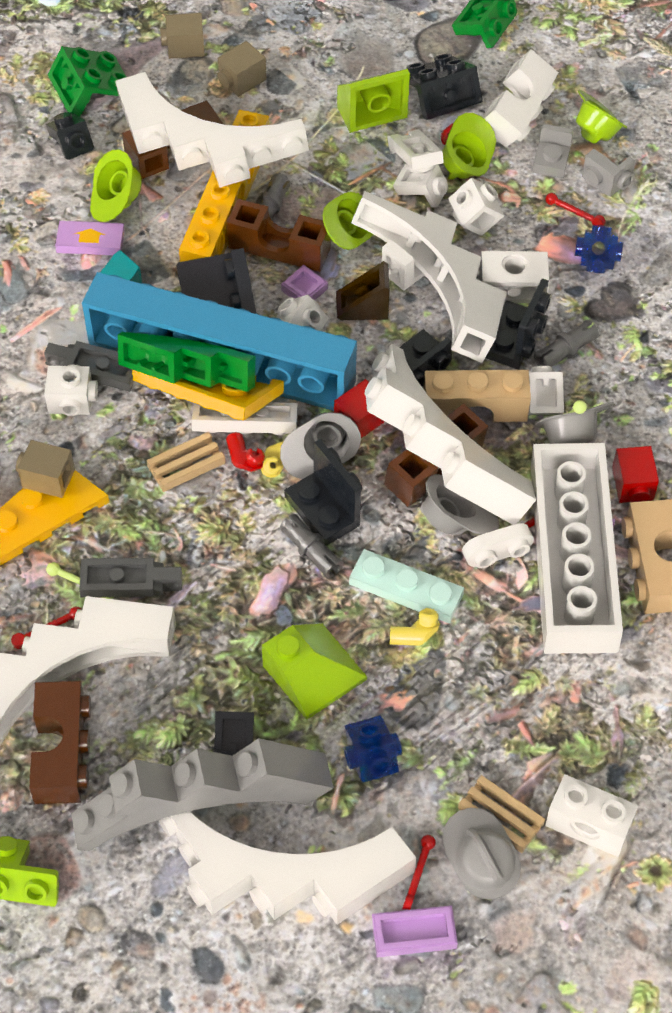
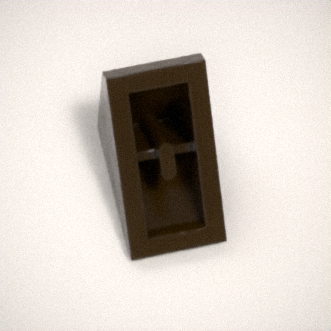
(365, 296)

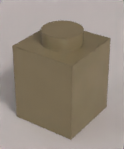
(183, 35)
(241, 68)
(45, 468)

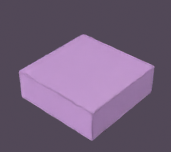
(304, 283)

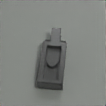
(102, 363)
(127, 577)

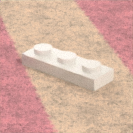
(272, 418)

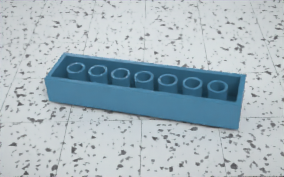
(309, 361)

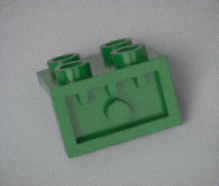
(83, 72)

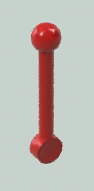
(551, 199)
(18, 638)
(427, 842)

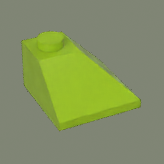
(374, 100)
(310, 667)

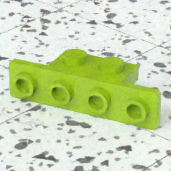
(24, 882)

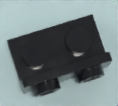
(426, 354)

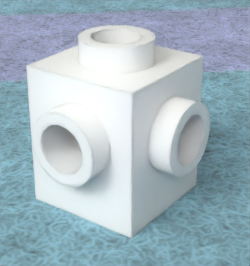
(476, 206)
(302, 312)
(70, 390)

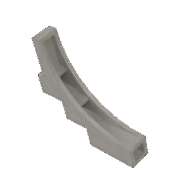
(202, 779)

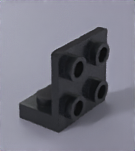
(445, 85)
(218, 279)
(518, 328)
(328, 497)

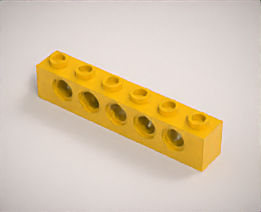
(208, 227)

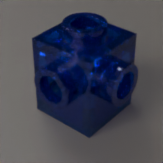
(599, 262)
(372, 749)

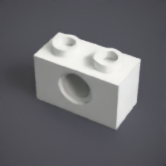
(514, 272)
(591, 815)

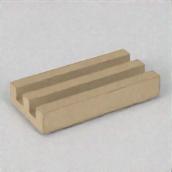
(182, 458)
(511, 803)

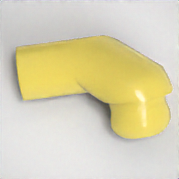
(272, 463)
(419, 632)

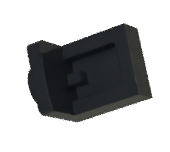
(71, 134)
(233, 731)

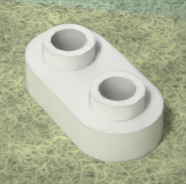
(499, 544)

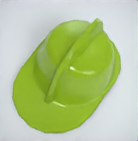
(596, 120)
(469, 147)
(114, 185)
(338, 218)

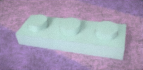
(406, 585)

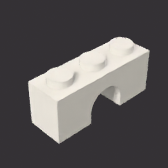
(531, 84)

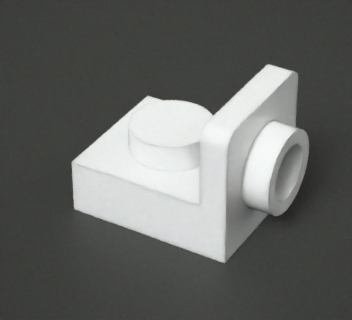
(427, 183)
(401, 265)
(546, 391)

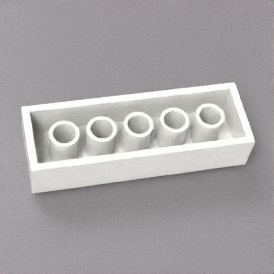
(575, 549)

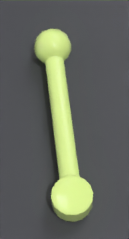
(579, 407)
(54, 569)

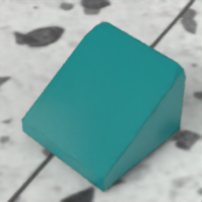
(123, 267)

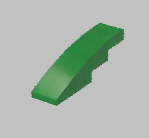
(187, 359)

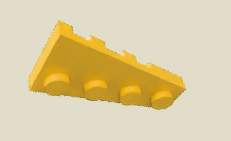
(220, 397)
(35, 515)

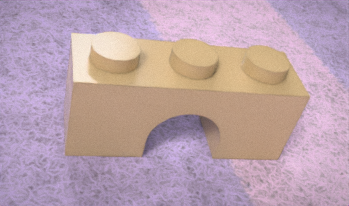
(499, 390)
(650, 530)

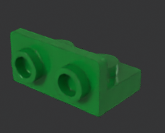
(486, 19)

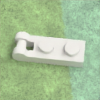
(416, 150)

